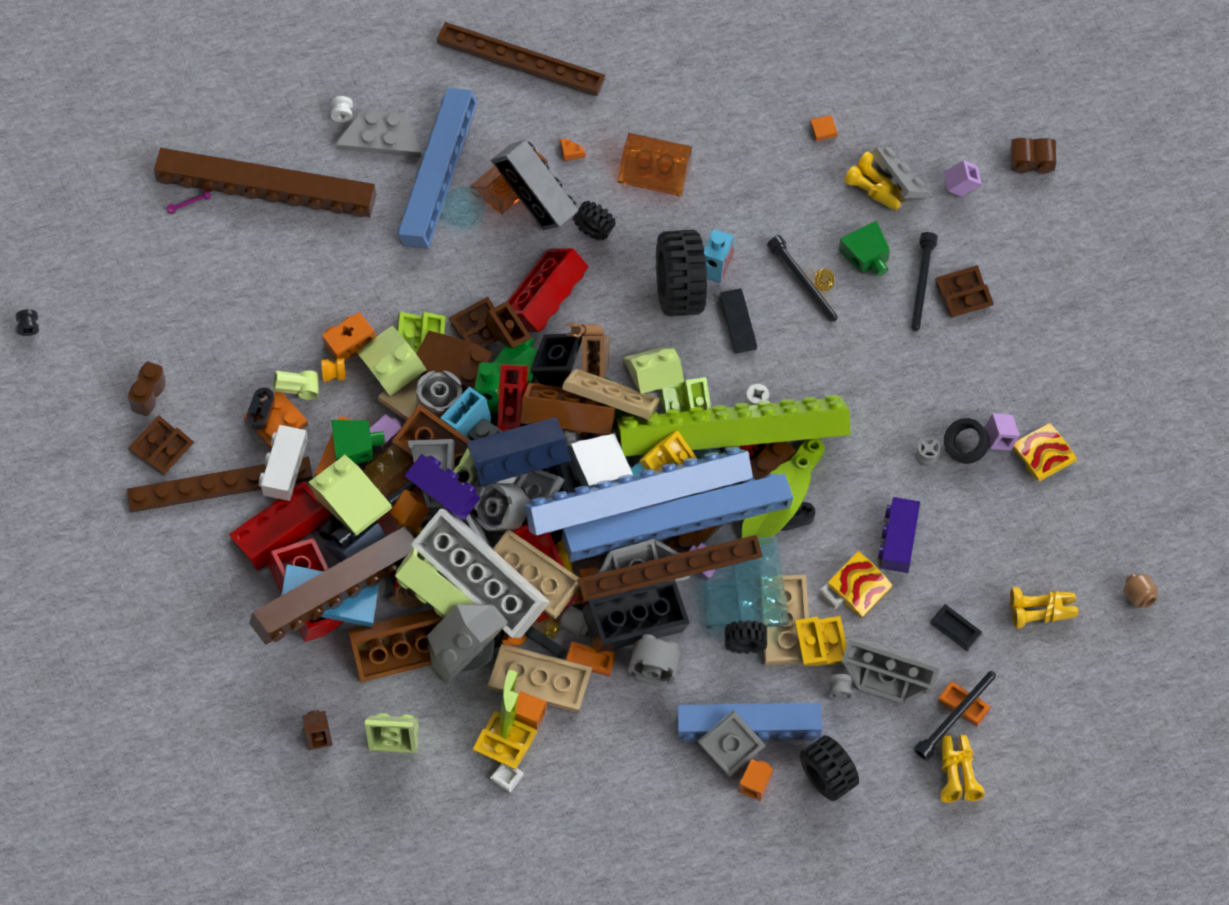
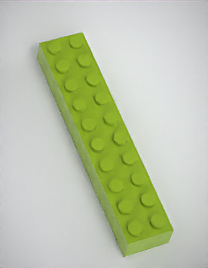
(737, 425)

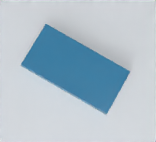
(352, 610)

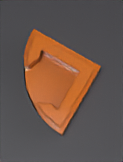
(571, 150)
(509, 641)

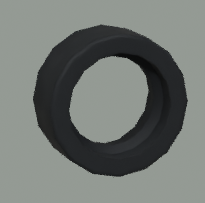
(978, 452)

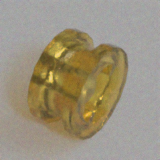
(824, 273)
(552, 628)

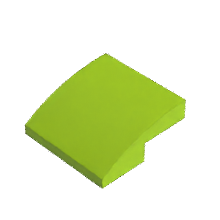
(415, 327)
(685, 395)
(508, 704)

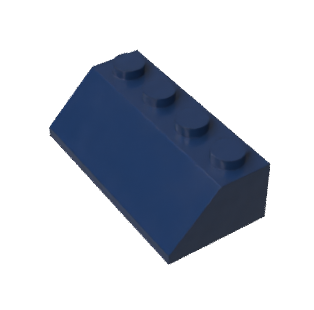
(518, 451)

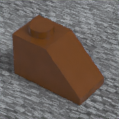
(506, 326)
(317, 729)

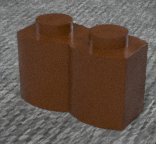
(1033, 155)
(145, 390)

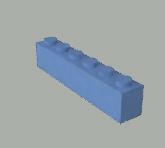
(768, 721)

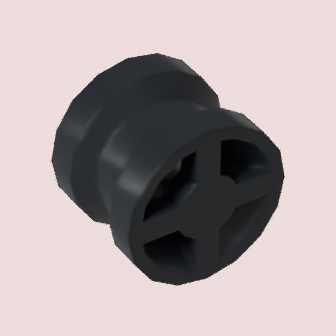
(27, 322)

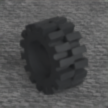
(594, 220)
(745, 636)

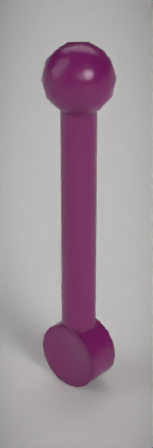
(172, 208)

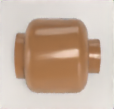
(1140, 590)

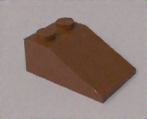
(453, 355)

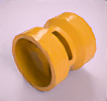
(331, 370)

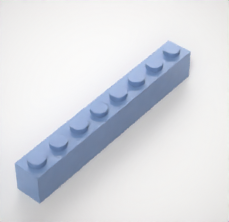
(437, 168)

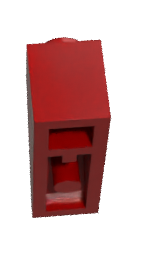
(511, 391)

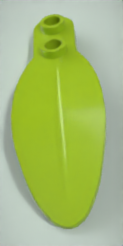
(798, 479)

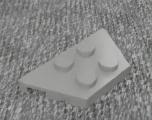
(380, 133)

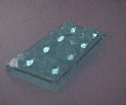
(762, 587)

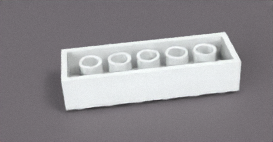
(480, 571)

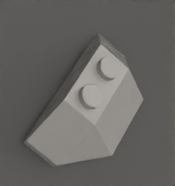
(637, 554)
(462, 637)
(888, 671)

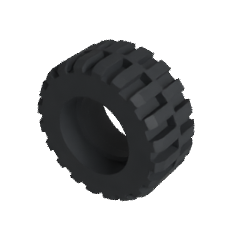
(681, 273)

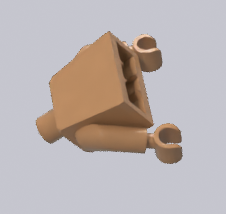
(594, 347)

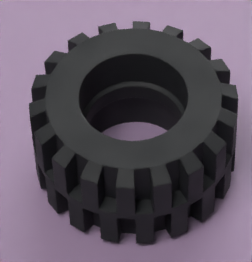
(829, 768)

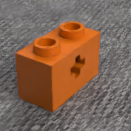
(348, 336)

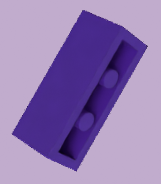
(443, 485)
(899, 534)

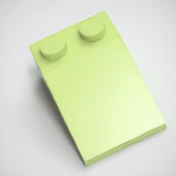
(391, 360)
(654, 368)
(349, 495)
(392, 733)

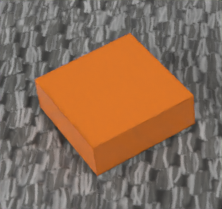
(823, 128)

